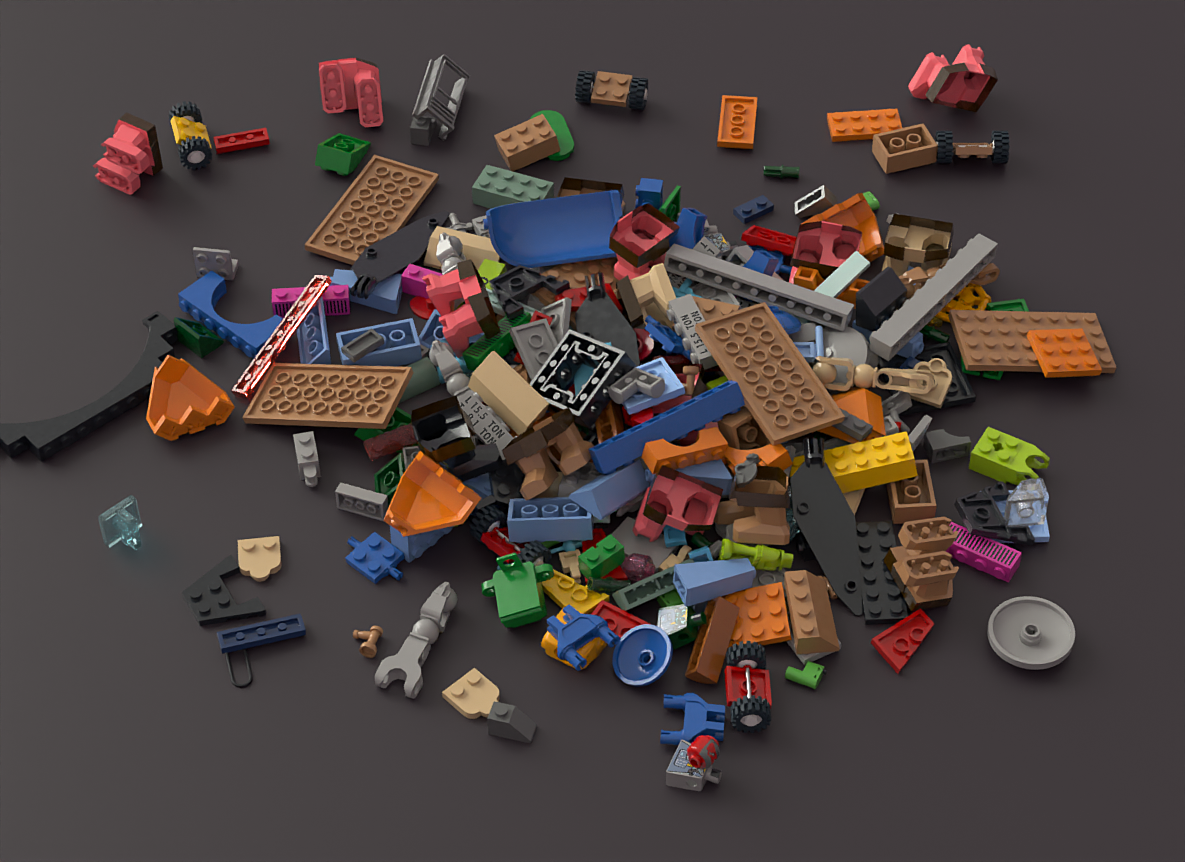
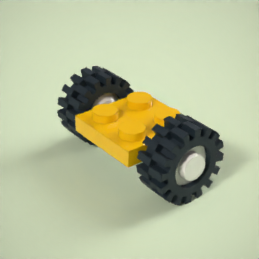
(190, 135)

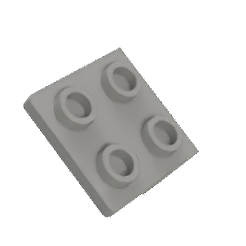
(215, 260)

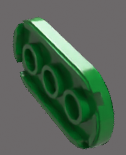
(562, 132)

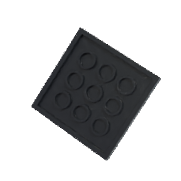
(960, 389)

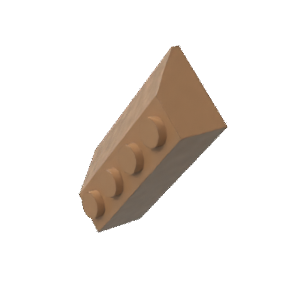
(809, 613)

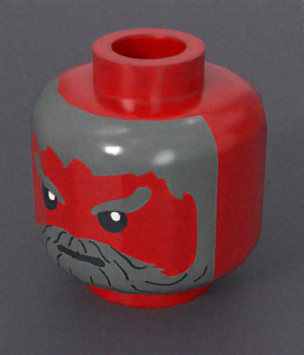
(703, 751)

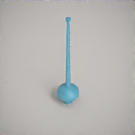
(569, 545)

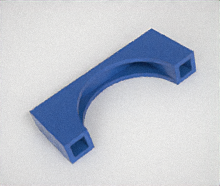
(692, 230)
(200, 301)

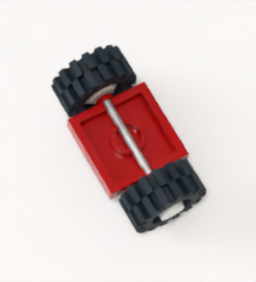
(491, 531)
(748, 687)

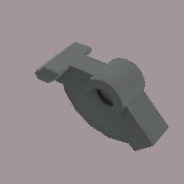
(747, 470)

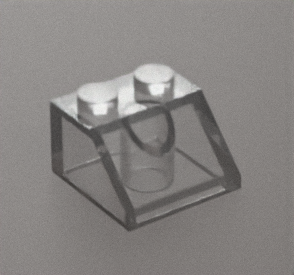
(1027, 504)

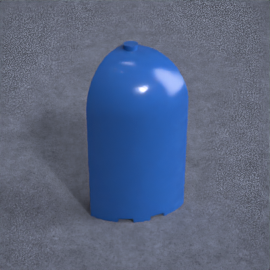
(554, 229)

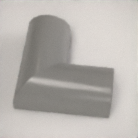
(636, 381)

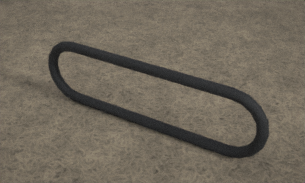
(231, 673)

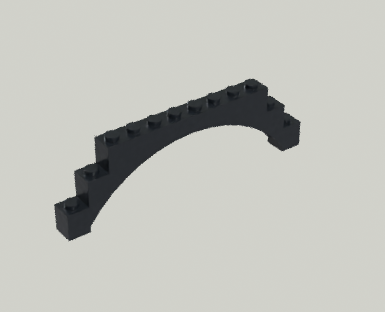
(52, 435)

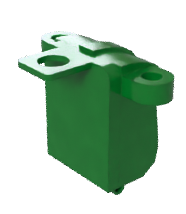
(518, 590)

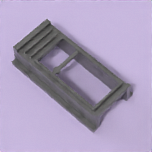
(429, 103)

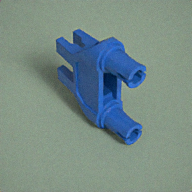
(577, 633)
(698, 720)

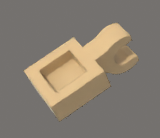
(672, 559)
(570, 564)

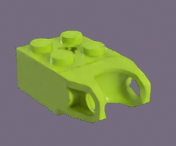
(1006, 457)

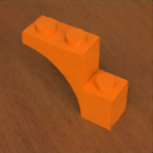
(769, 456)

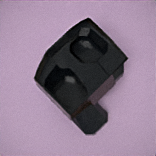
(448, 437)

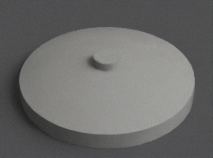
(844, 344)
(1031, 632)

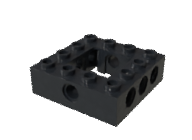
(563, 363)

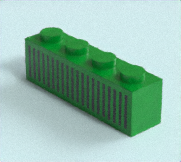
(500, 343)

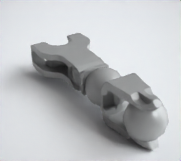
(449, 254)
(456, 381)
(414, 651)

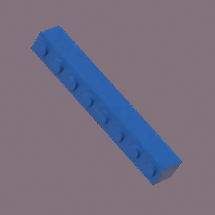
(668, 425)

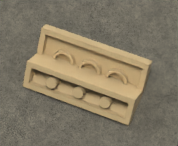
(474, 248)
(507, 393)

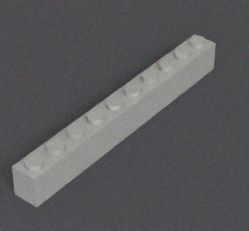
(758, 287)
(932, 297)

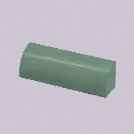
(423, 379)
(646, 588)

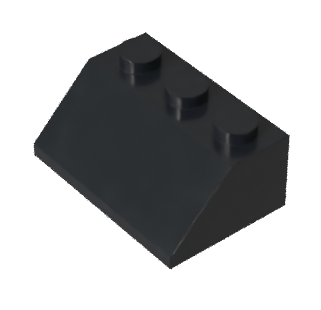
(879, 300)

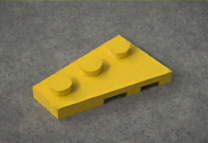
(565, 591)

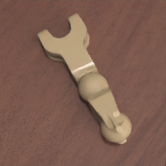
(866, 376)

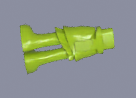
(760, 556)

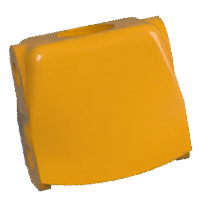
(589, 651)

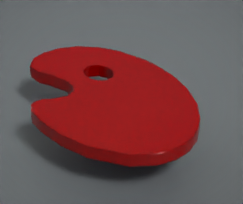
(422, 307)

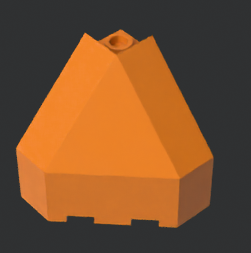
(856, 214)
(184, 400)
(862, 405)
(429, 499)

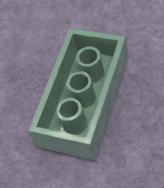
(504, 187)

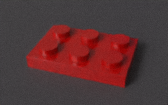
(769, 239)

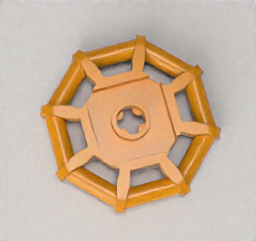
(966, 301)

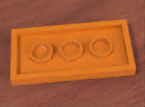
(737, 122)
(862, 124)

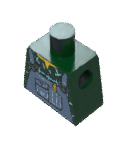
(680, 623)

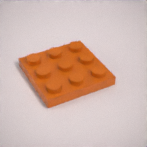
(1064, 352)
(761, 615)

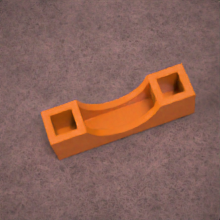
(811, 279)
(708, 447)

